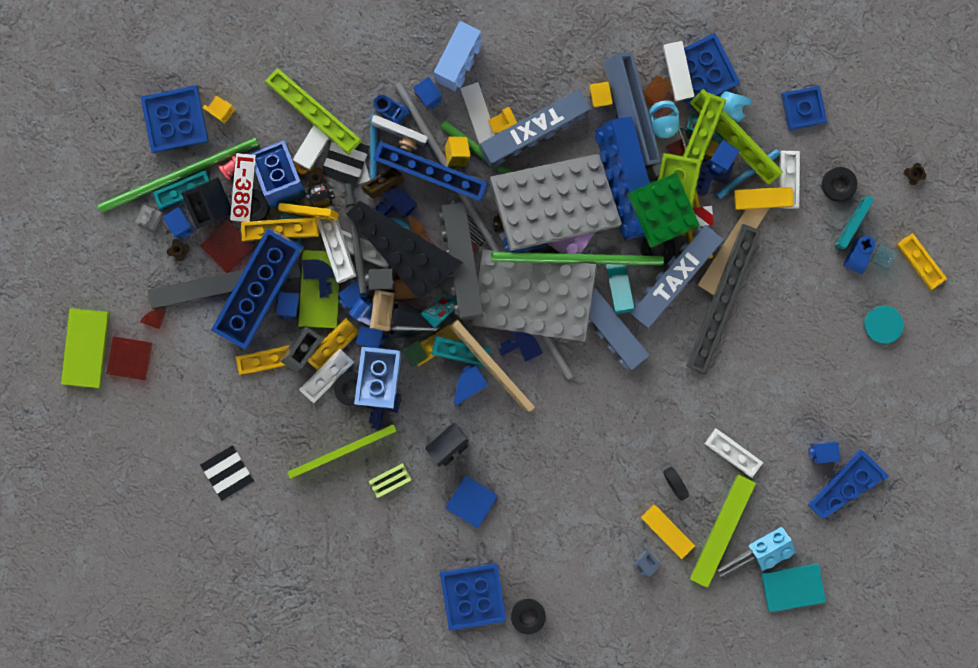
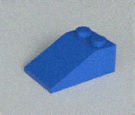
(277, 174)

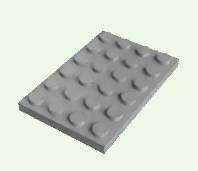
(554, 202)
(536, 297)

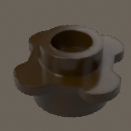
(317, 173)
(921, 175)
(497, 223)
(172, 251)

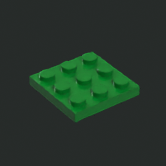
(663, 209)

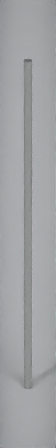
(471, 209)

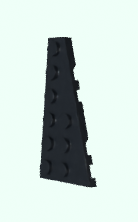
(410, 255)

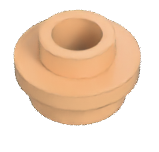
(407, 144)

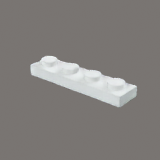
(336, 249)

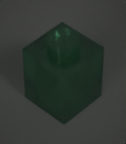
(415, 354)

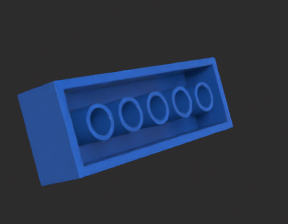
(623, 169)
(257, 288)

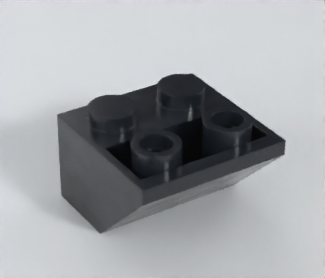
(207, 202)
(447, 445)

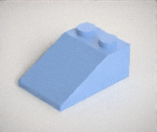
(378, 377)

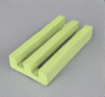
(375, 487)

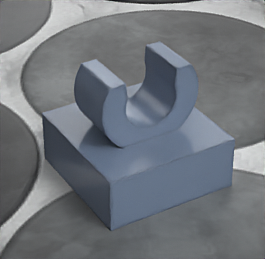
(647, 563)

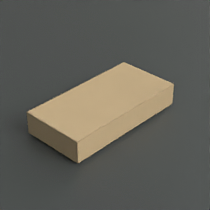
(382, 310)

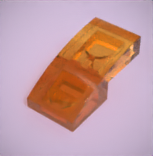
(417, 227)

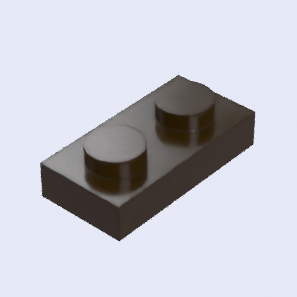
(382, 183)

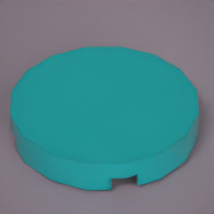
(883, 324)

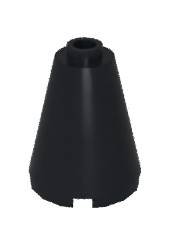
(409, 322)

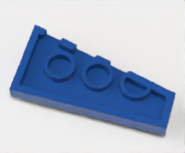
(847, 484)

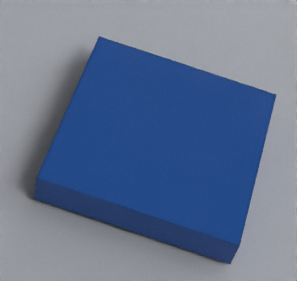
(804, 108)
(471, 501)

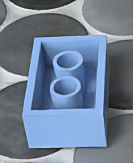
(458, 56)

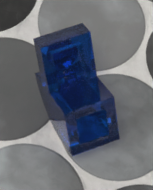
(709, 175)
(397, 200)
(320, 271)
(525, 342)
(376, 416)

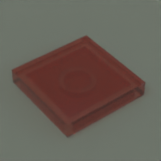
(226, 246)
(129, 358)

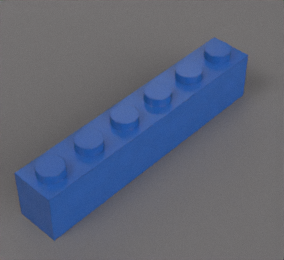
(431, 171)

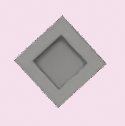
(149, 217)

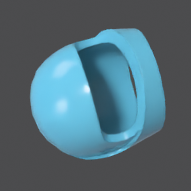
(735, 105)
(665, 126)

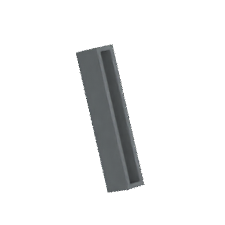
(460, 246)

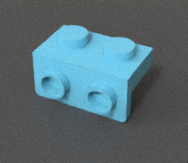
(772, 549)

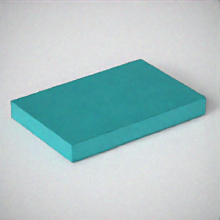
(793, 587)

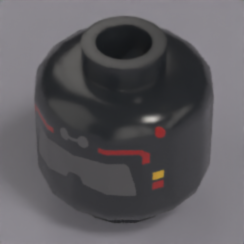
(320, 196)

